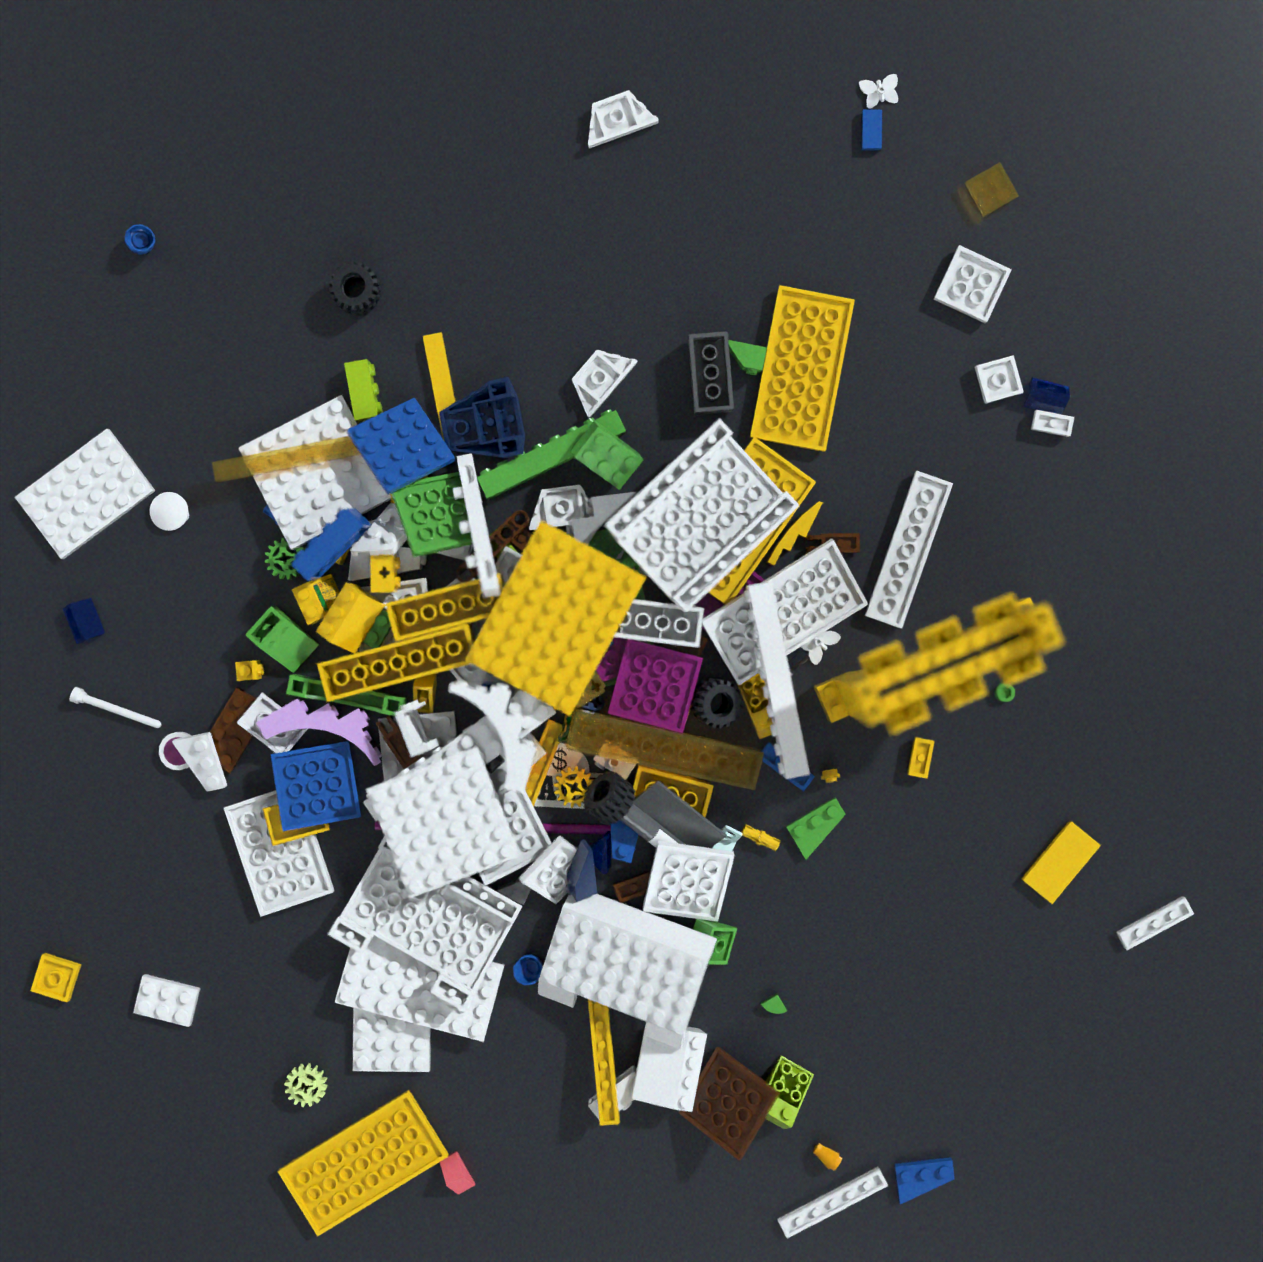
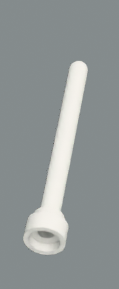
(79, 696)

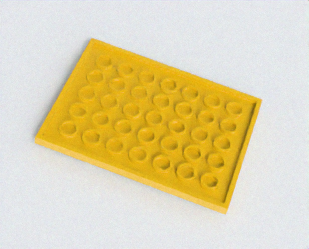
(555, 618)

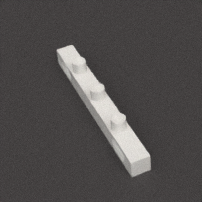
(476, 525)

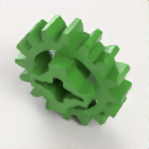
(286, 566)

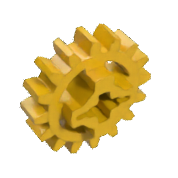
(566, 781)

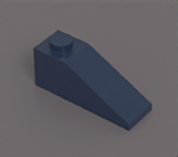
(581, 874)

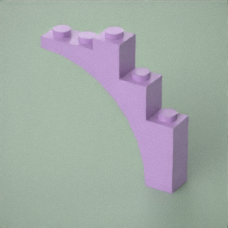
(325, 718)

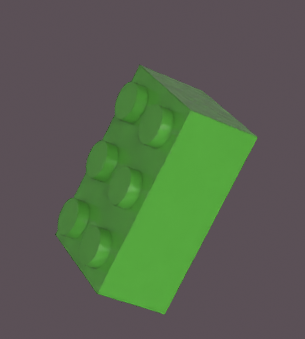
(606, 455)

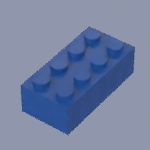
(331, 544)

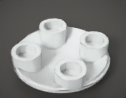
(169, 511)

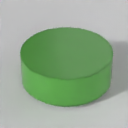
(1004, 693)

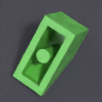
(748, 356)

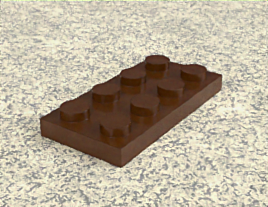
(227, 735)

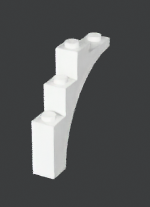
(509, 725)

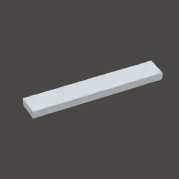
(832, 1202)

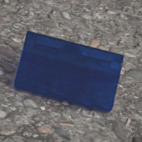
(1047, 396)
(83, 620)

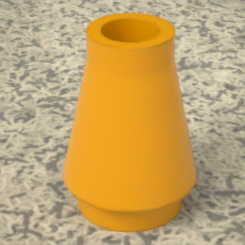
(828, 1157)

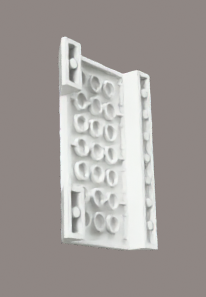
(446, 928)
(627, 964)

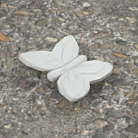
(880, 92)
(815, 645)

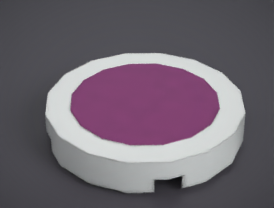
(169, 754)

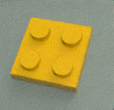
(55, 977)

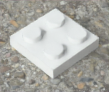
(999, 379)

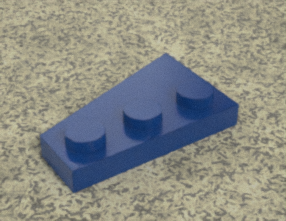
(623, 841)
(922, 1176)

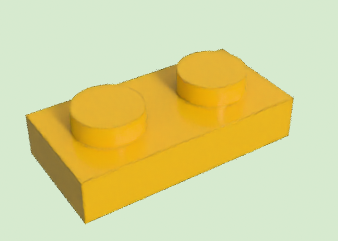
(920, 757)

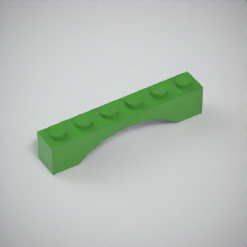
(372, 700)

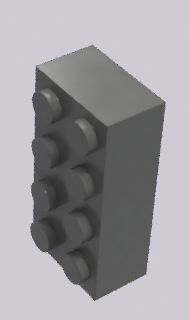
(710, 373)

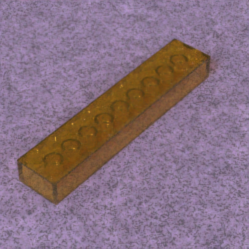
(664, 749)

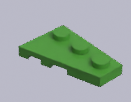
(815, 826)

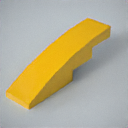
(798, 528)

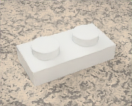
(1052, 423)

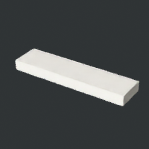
(1155, 923)

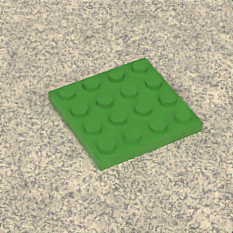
(432, 514)

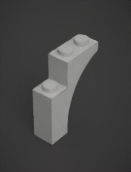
(600, 510)

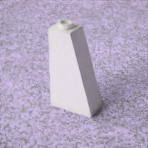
(361, 570)

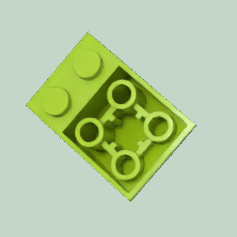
(792, 1084)

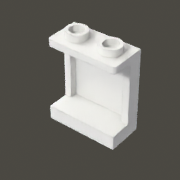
(414, 730)

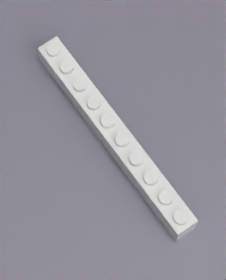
(777, 680)

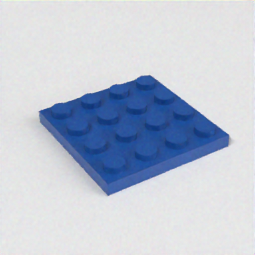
(401, 446)
(315, 785)

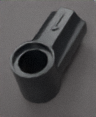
(796, 659)

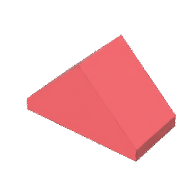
(456, 1174)

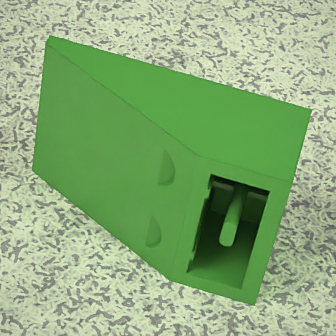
(282, 638)

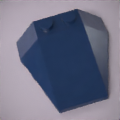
(485, 421)

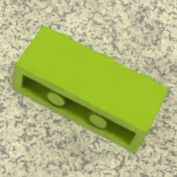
(363, 390)

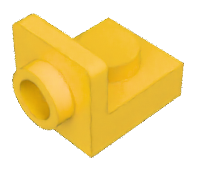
(249, 670)

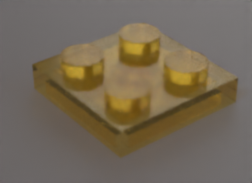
(991, 189)

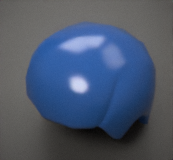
(139, 239)
(527, 969)

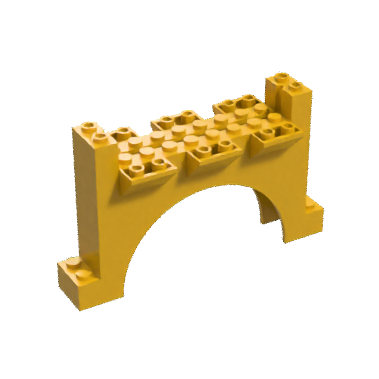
(938, 644)

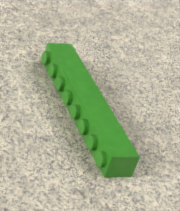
(542, 457)

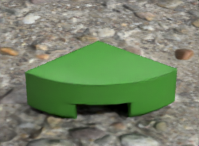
(774, 1004)

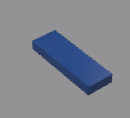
(772, 760)

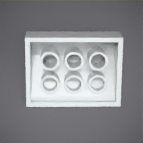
(669, 1074)

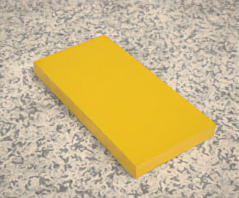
(1061, 862)

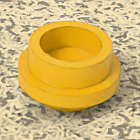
(830, 775)

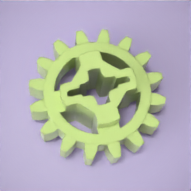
(310, 1077)

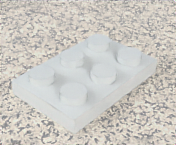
(258, 710)
(166, 1000)

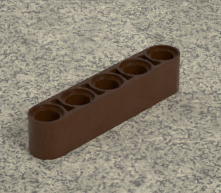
(502, 542)

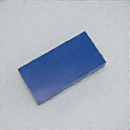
(871, 129)

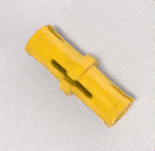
(760, 837)

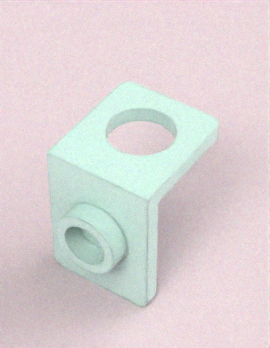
(729, 841)

